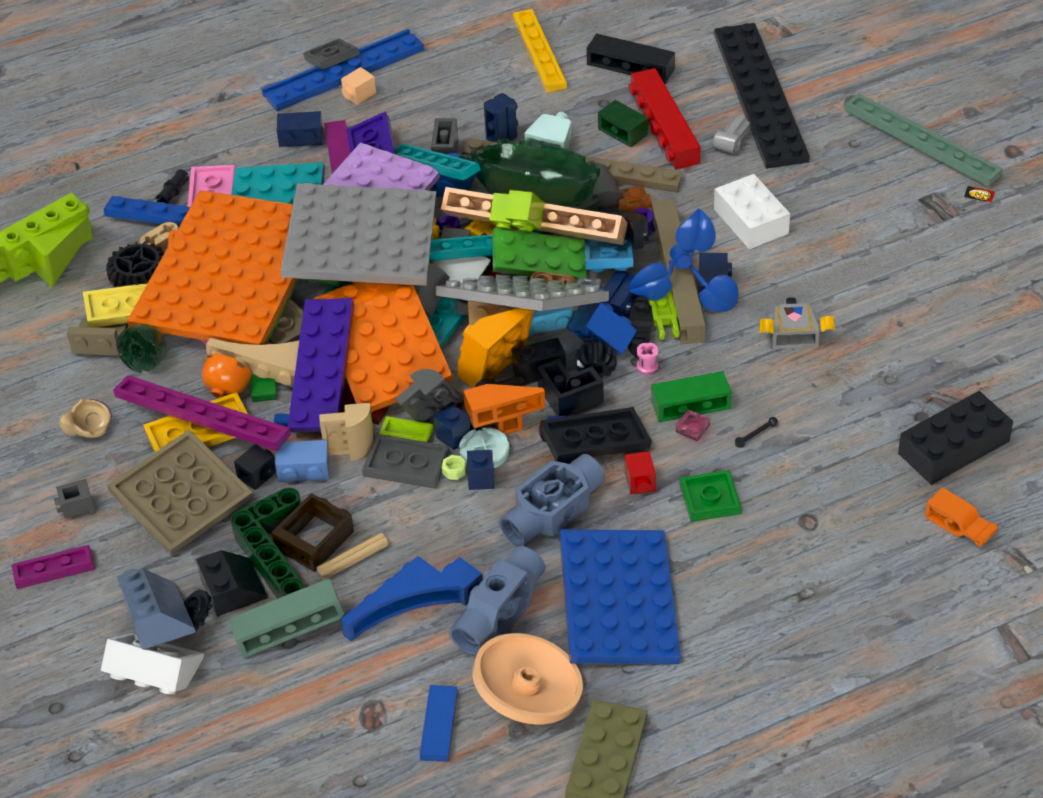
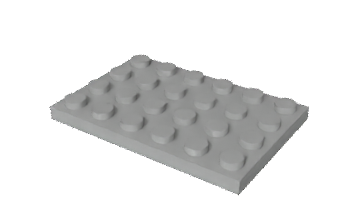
(522, 292)

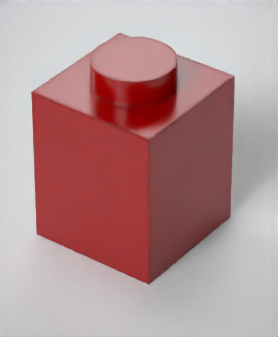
(640, 472)

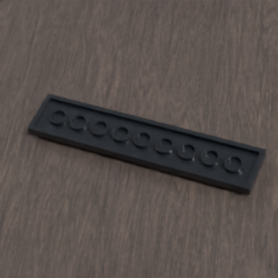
(761, 96)

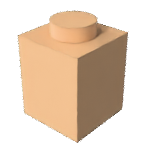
(358, 86)

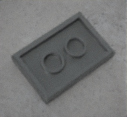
(405, 461)

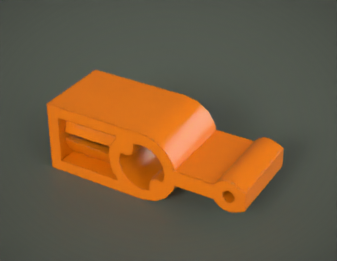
(959, 517)

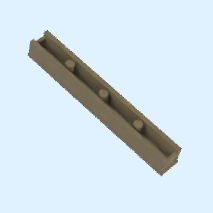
(683, 285)

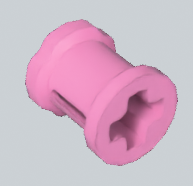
(647, 358)

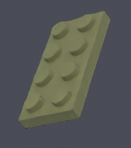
(606, 751)

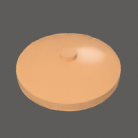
(527, 678)

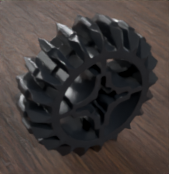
(133, 264)

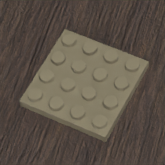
(180, 492)

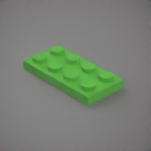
(533, 252)

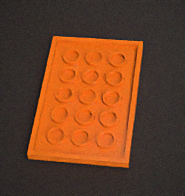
(387, 341)

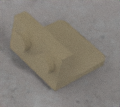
(94, 339)

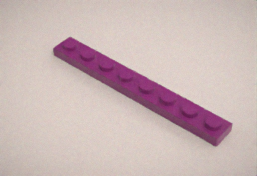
(202, 412)

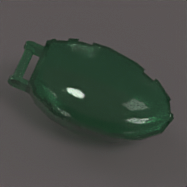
(547, 171)

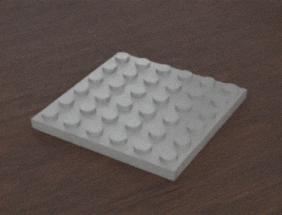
(359, 234)

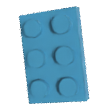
(608, 255)

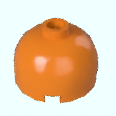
(224, 376)

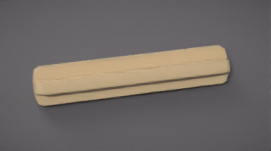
(352, 556)

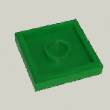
(710, 495)

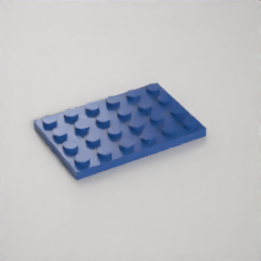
(618, 597)

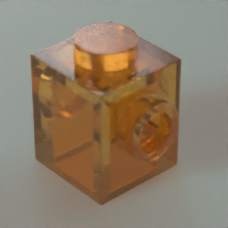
(634, 198)

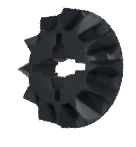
(198, 601)

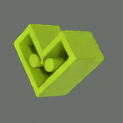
(517, 210)

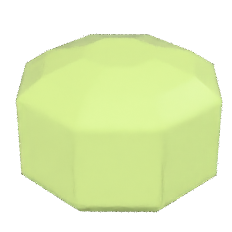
(454, 467)

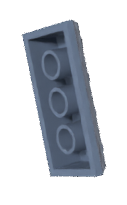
(154, 607)

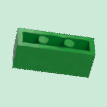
(697, 393)

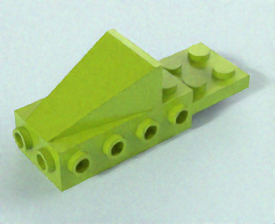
(45, 240)

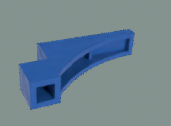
(412, 588)

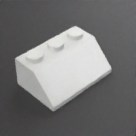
(160, 666)

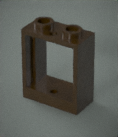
(301, 551)

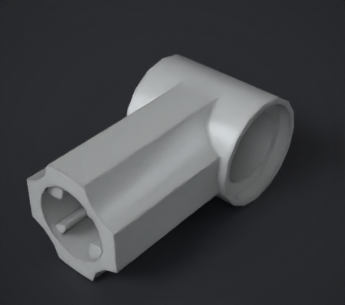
(730, 138)

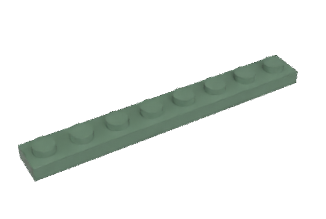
(924, 139)

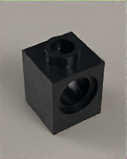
(255, 466)

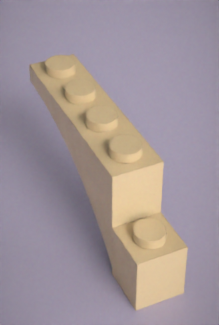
(265, 361)

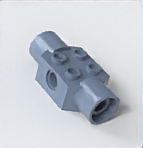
(551, 499)
(498, 600)

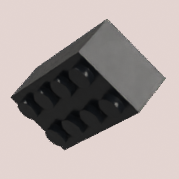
(955, 437)

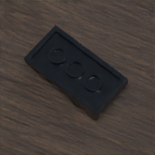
(594, 434)

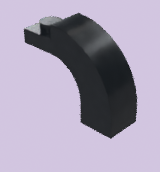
(636, 228)

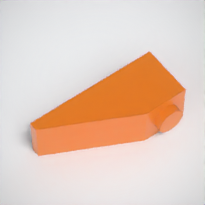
(500, 402)

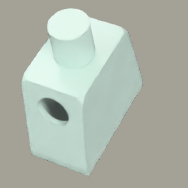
(551, 130)

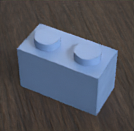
(303, 461)

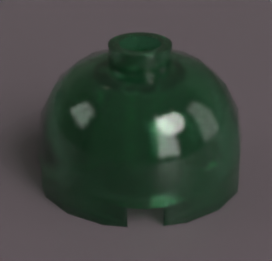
(141, 347)

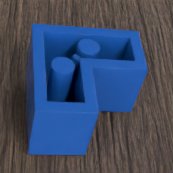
(600, 323)

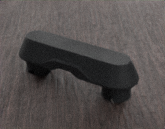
(641, 320)

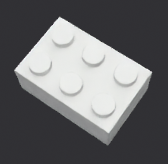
(751, 211)

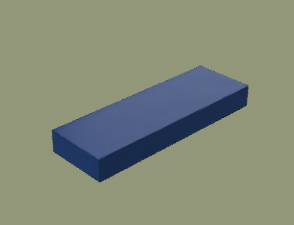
(438, 723)

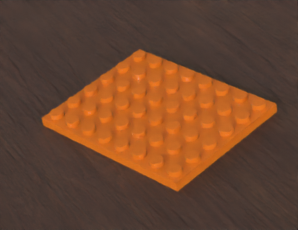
(221, 272)

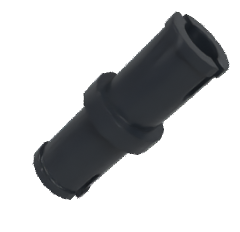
(172, 186)

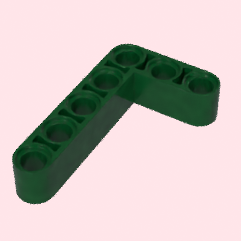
(251, 533)

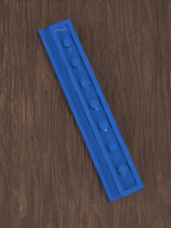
(316, 81)

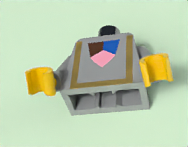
(795, 325)

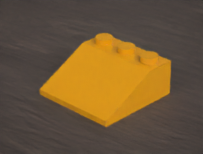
(489, 344)

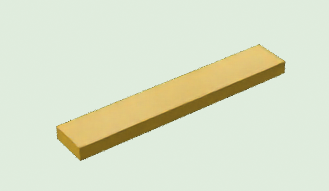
(539, 51)

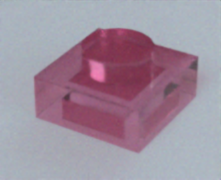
(692, 425)

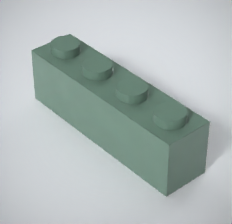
(286, 618)

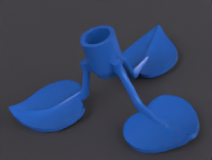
(698, 234)

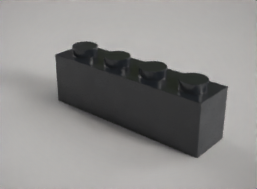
(629, 57)

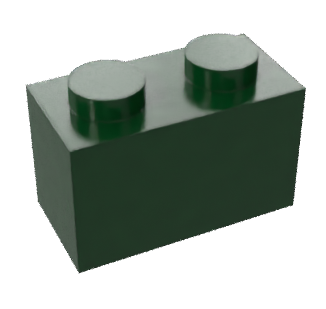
(623, 123)

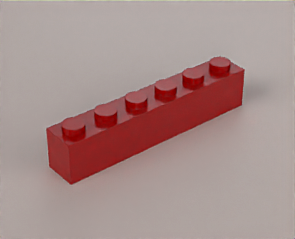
(665, 119)

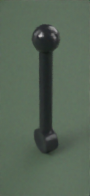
(740, 441)

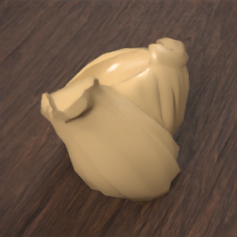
(86, 419)

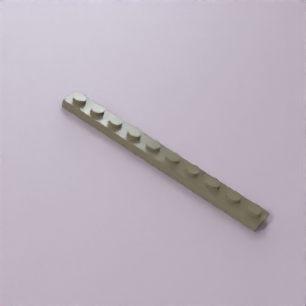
(622, 172)

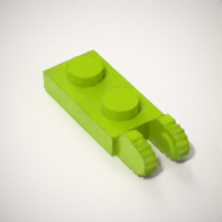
(665, 314)

